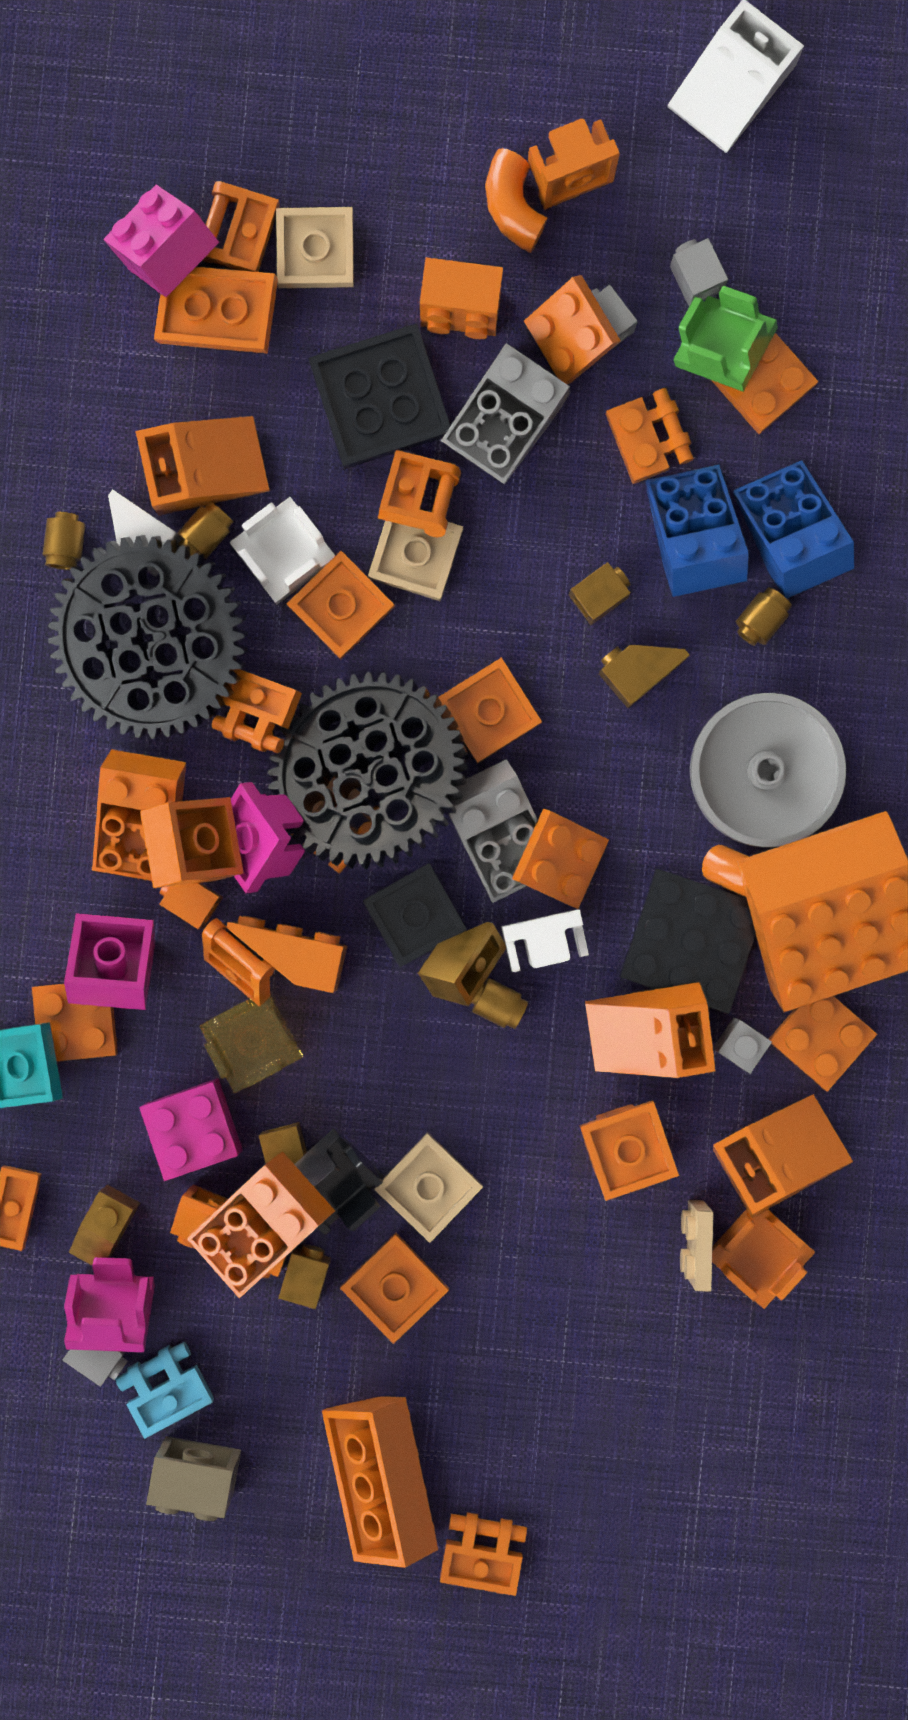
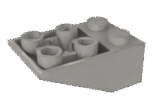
(506, 414)
(494, 826)

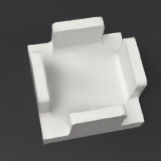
(282, 548)
(545, 939)

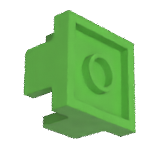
(724, 338)

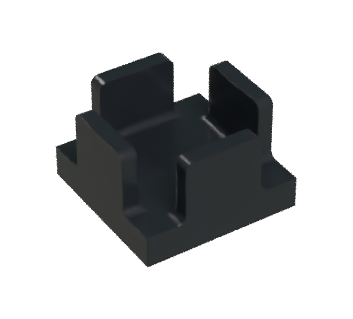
(342, 1179)

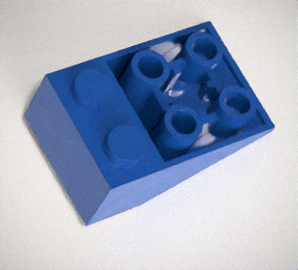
(795, 529)
(697, 531)

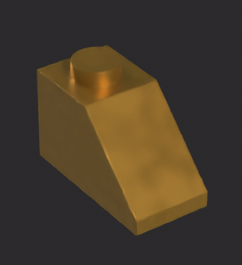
(638, 669)
(462, 964)
(103, 1225)

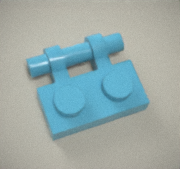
(170, 1400)

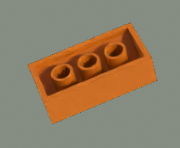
(380, 1481)

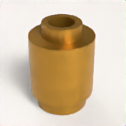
(205, 529)
(63, 541)
(763, 617)
(499, 1004)

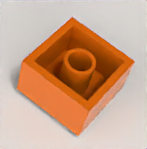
(460, 297)
(191, 842)

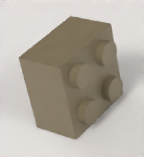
(193, 1478)

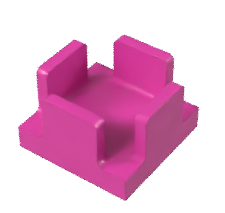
(262, 835)
(108, 1308)

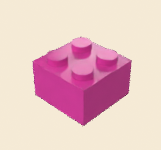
(161, 240)
(110, 961)
(191, 1129)

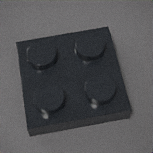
(414, 915)

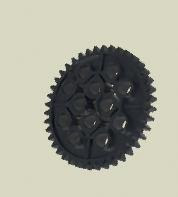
(182, 581)
(426, 795)

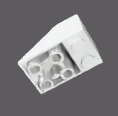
(736, 75)

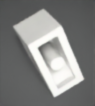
(133, 521)

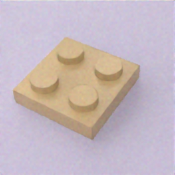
(315, 247)
(415, 560)
(428, 1187)
(697, 1258)

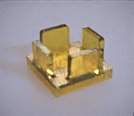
(249, 1043)

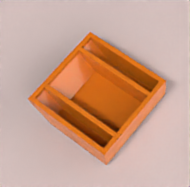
(830, 910)

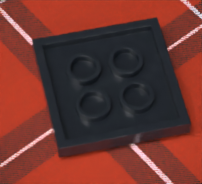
(380, 396)
(690, 937)

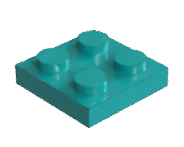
(28, 1066)

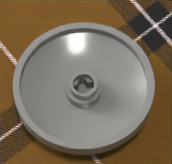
(767, 770)

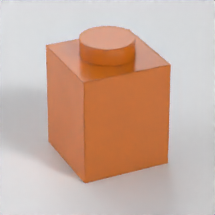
(191, 902)

